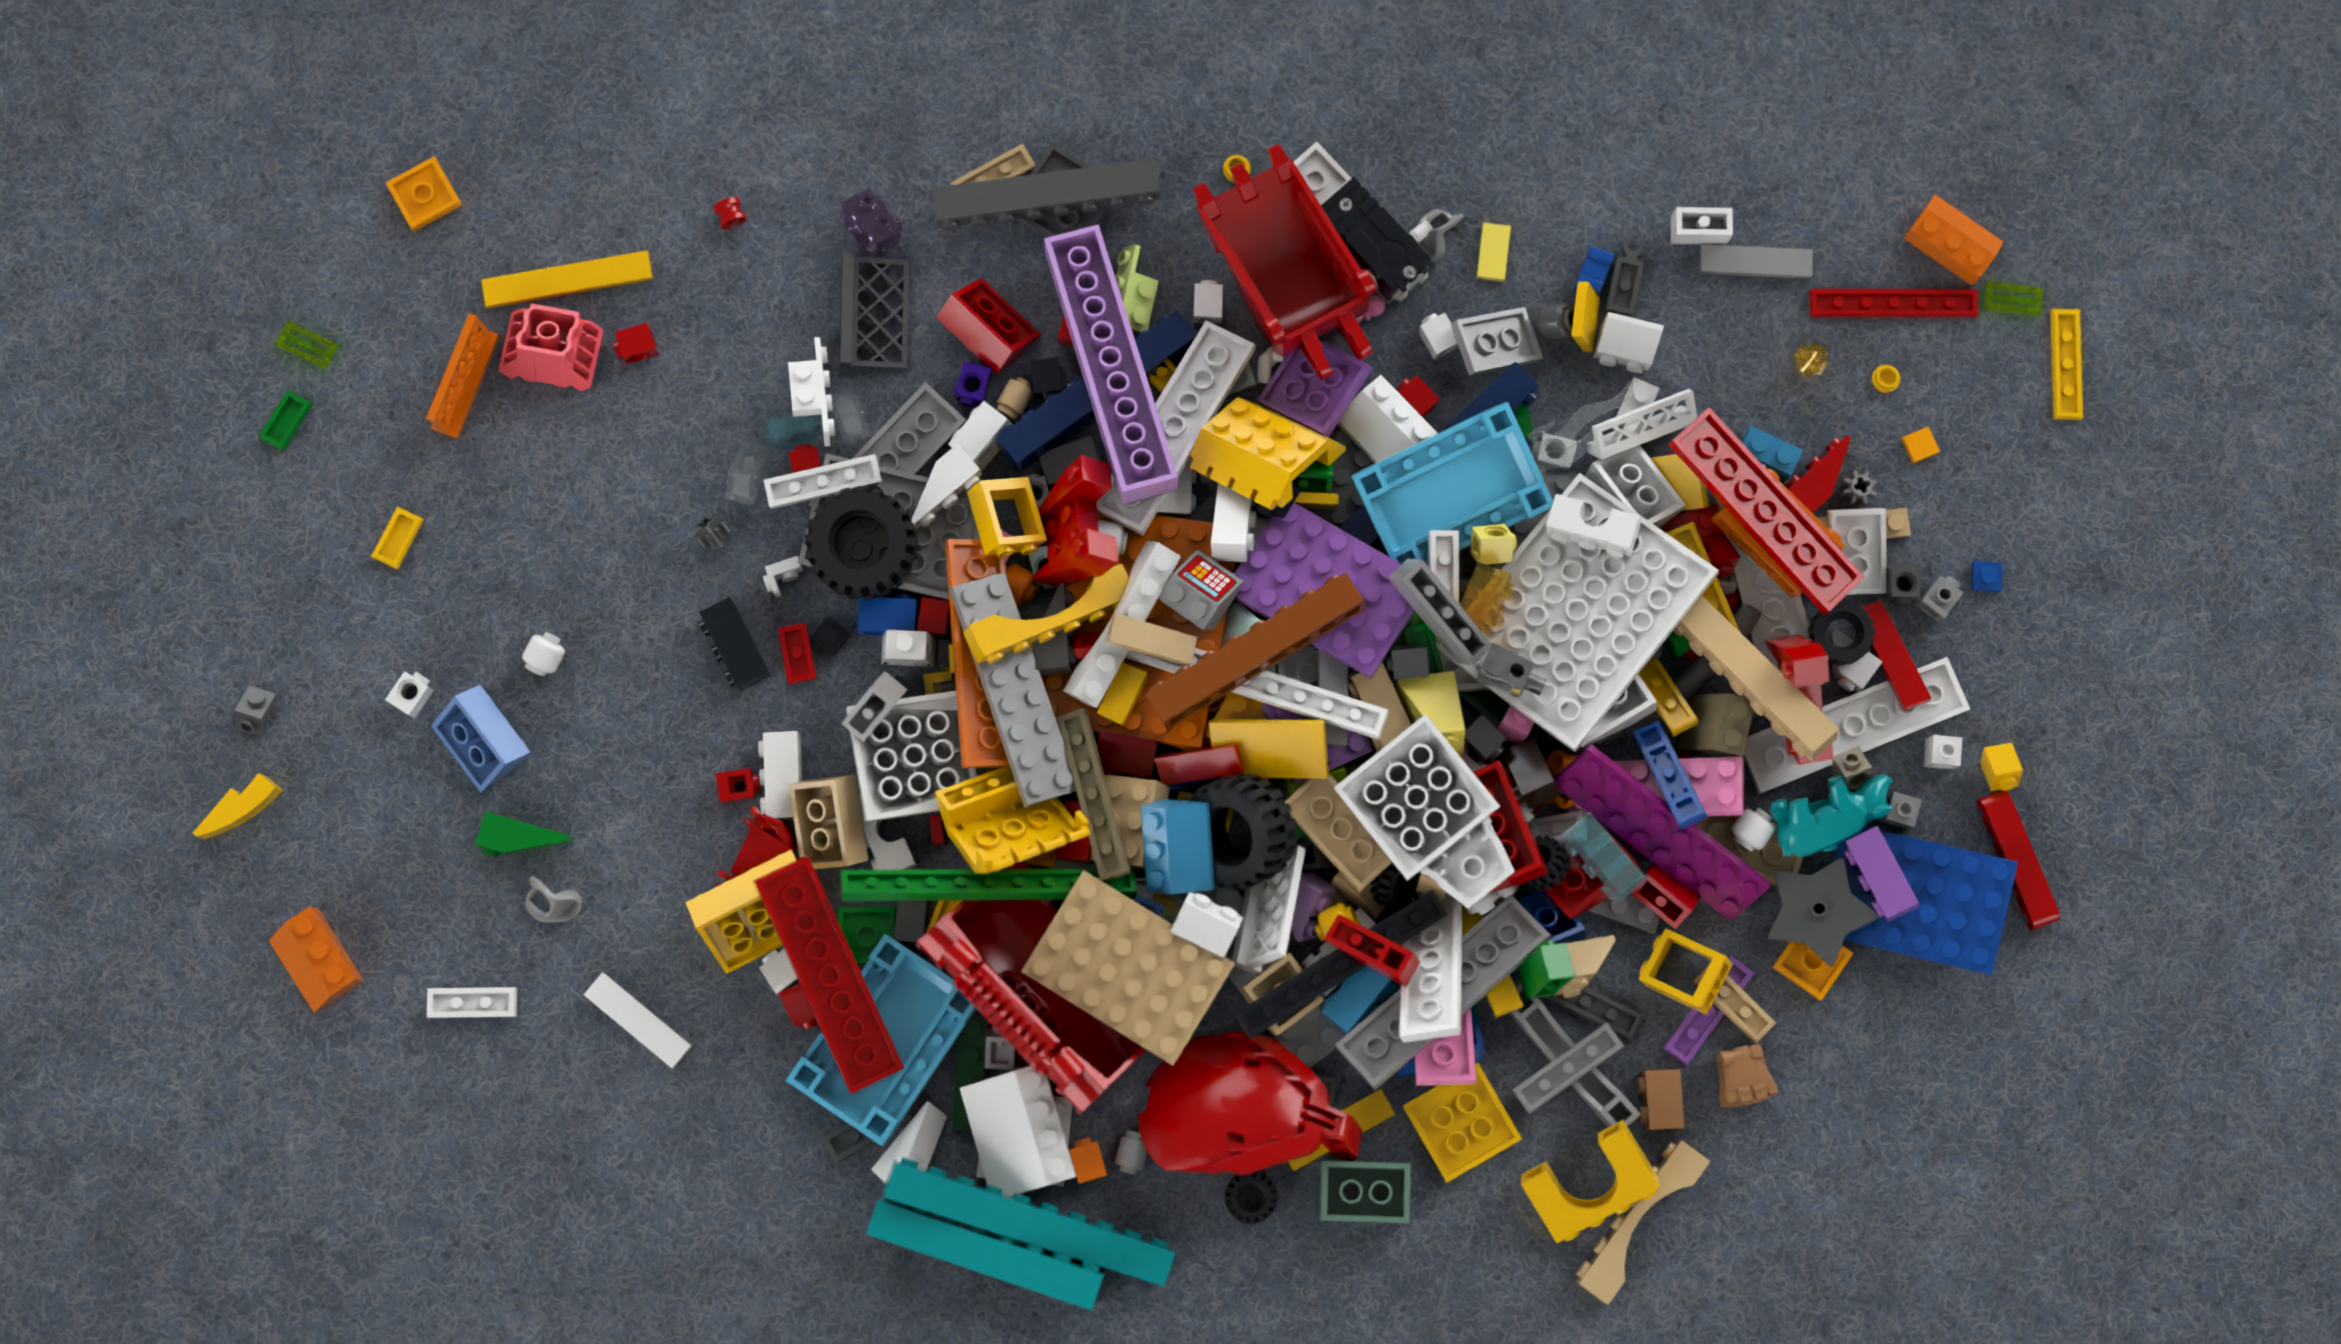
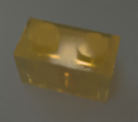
(1486, 596)

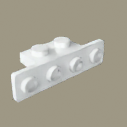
(808, 389)

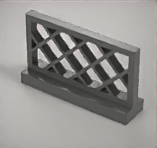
(849, 312)

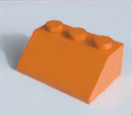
(1953, 240)
(315, 958)

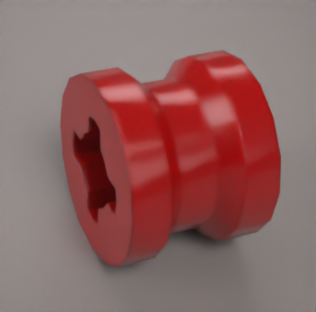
(730, 213)

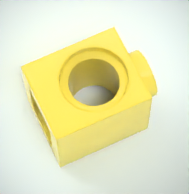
(1492, 544)

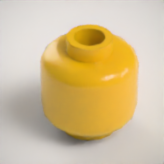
(1327, 917)

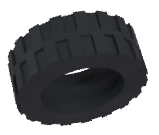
(1863, 632)

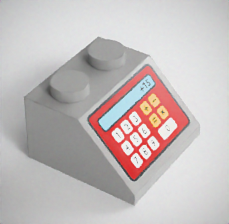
(1201, 590)

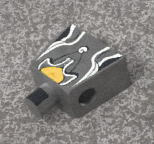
(1498, 668)

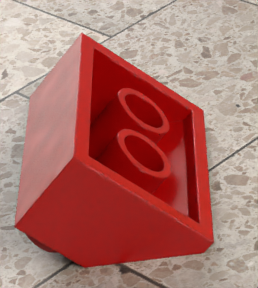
(987, 325)

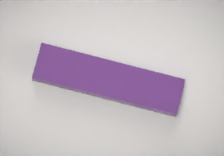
(1698, 1026)

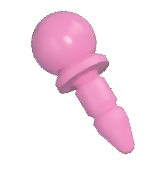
(1375, 308)

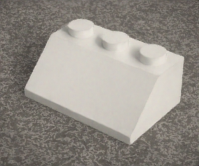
(1383, 421)
(1637, 484)

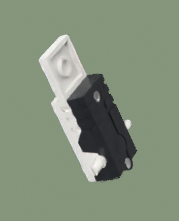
(1366, 228)

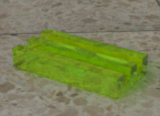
(1989, 296)
(328, 355)

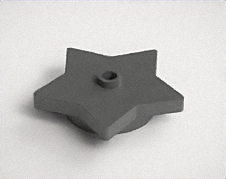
(1824, 931)

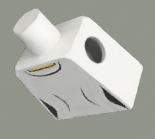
(908, 648)

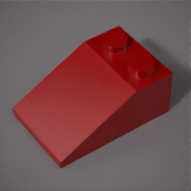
(1578, 891)

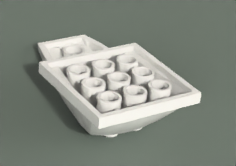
(911, 757)
(1429, 813)

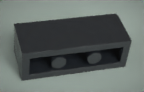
(733, 644)

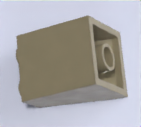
(1721, 726)

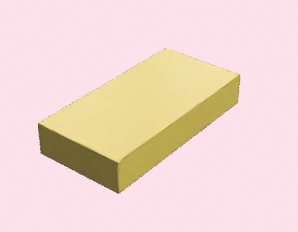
(1493, 252)

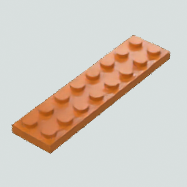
(977, 729)

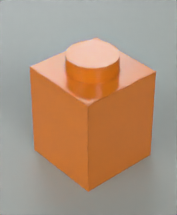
(1087, 1160)

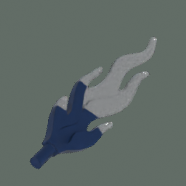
(1559, 448)

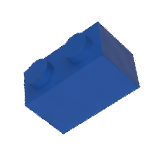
(885, 614)

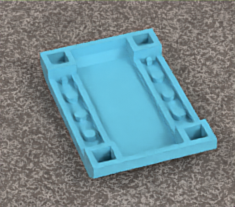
(1453, 482)
(923, 1021)

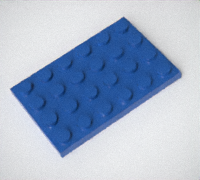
(1959, 899)

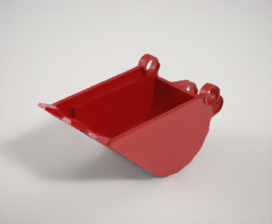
(1288, 260)

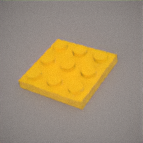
(1461, 1124)

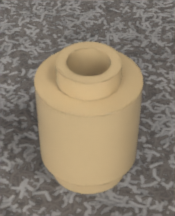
(1014, 398)

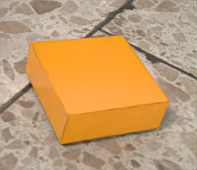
(1920, 445)

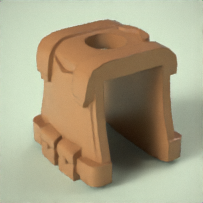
(1743, 1077)

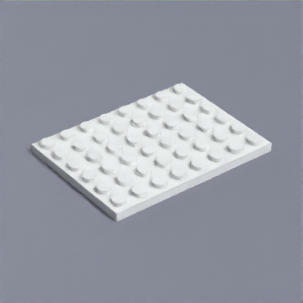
(1590, 615)

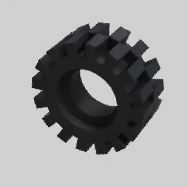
(1556, 866)
(1394, 895)
(1259, 1213)

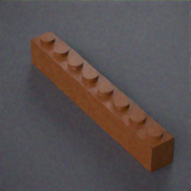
(1256, 650)

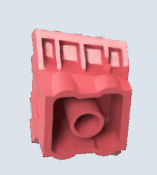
(551, 347)

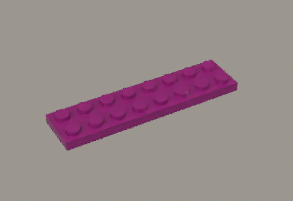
(1650, 828)

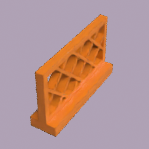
(462, 377)

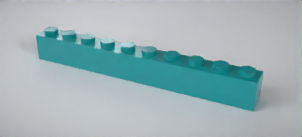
(1028, 1222)

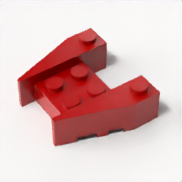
(1071, 525)
(1806, 668)

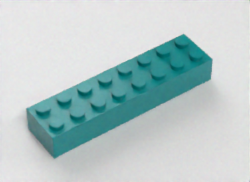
(987, 1252)

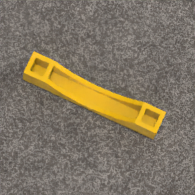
(999, 635)

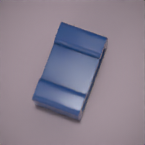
(1595, 268)

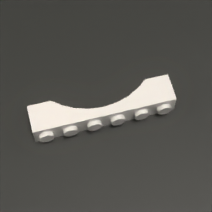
(1143, 588)

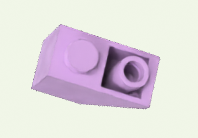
(1312, 898)

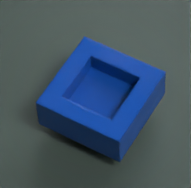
(1986, 576)

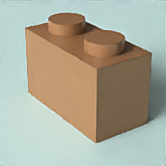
(1661, 1099)

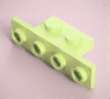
(1135, 289)

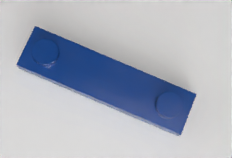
(1669, 775)

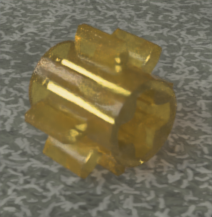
(1811, 359)

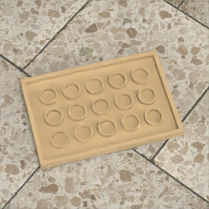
(1127, 968)

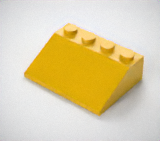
(735, 919)

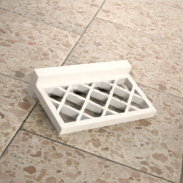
(1252, 942)

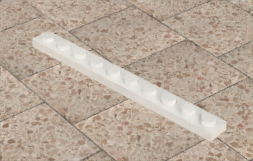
(1295, 697)

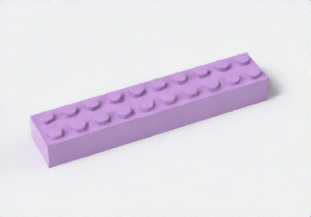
(1111, 365)

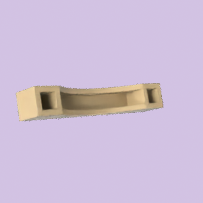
(1606, 1270)

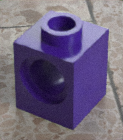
(969, 373)

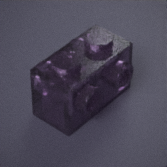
(870, 222)

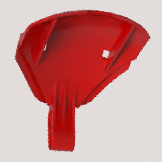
(1219, 1093)

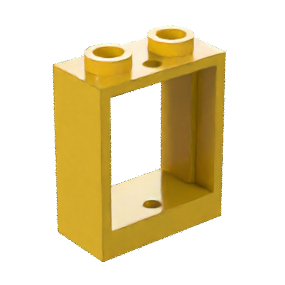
(981, 501)
(1710, 983)

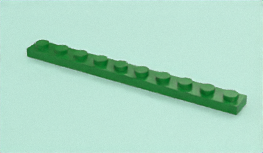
(966, 885)

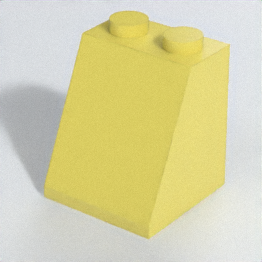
(1439, 700)

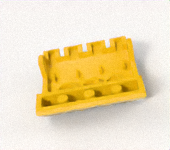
(1259, 452)
(995, 829)

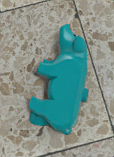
(1825, 823)

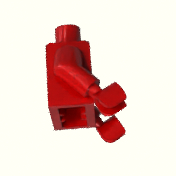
(764, 842)

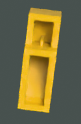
(238, 807)

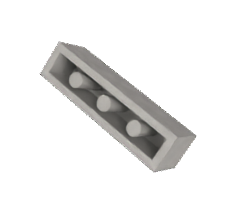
(1440, 611)

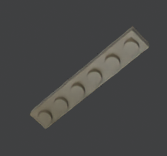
(1093, 795)

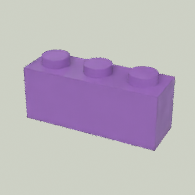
(1881, 874)

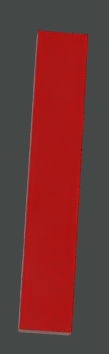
(1893, 303)

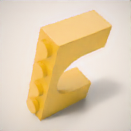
(1569, 1215)

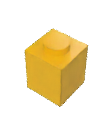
(2001, 767)

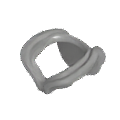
(1434, 242)
(563, 905)

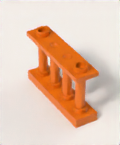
(1748, 544)

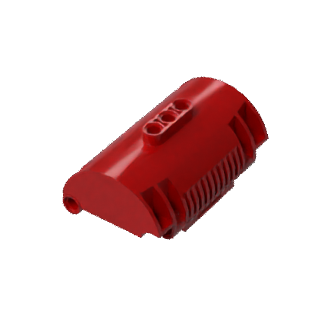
(985, 951)

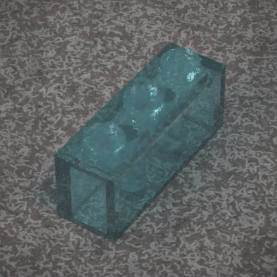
(1603, 858)

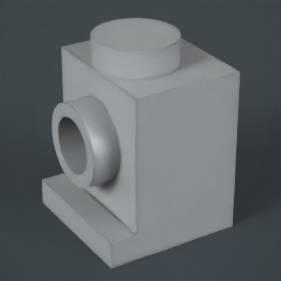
(1932, 602)

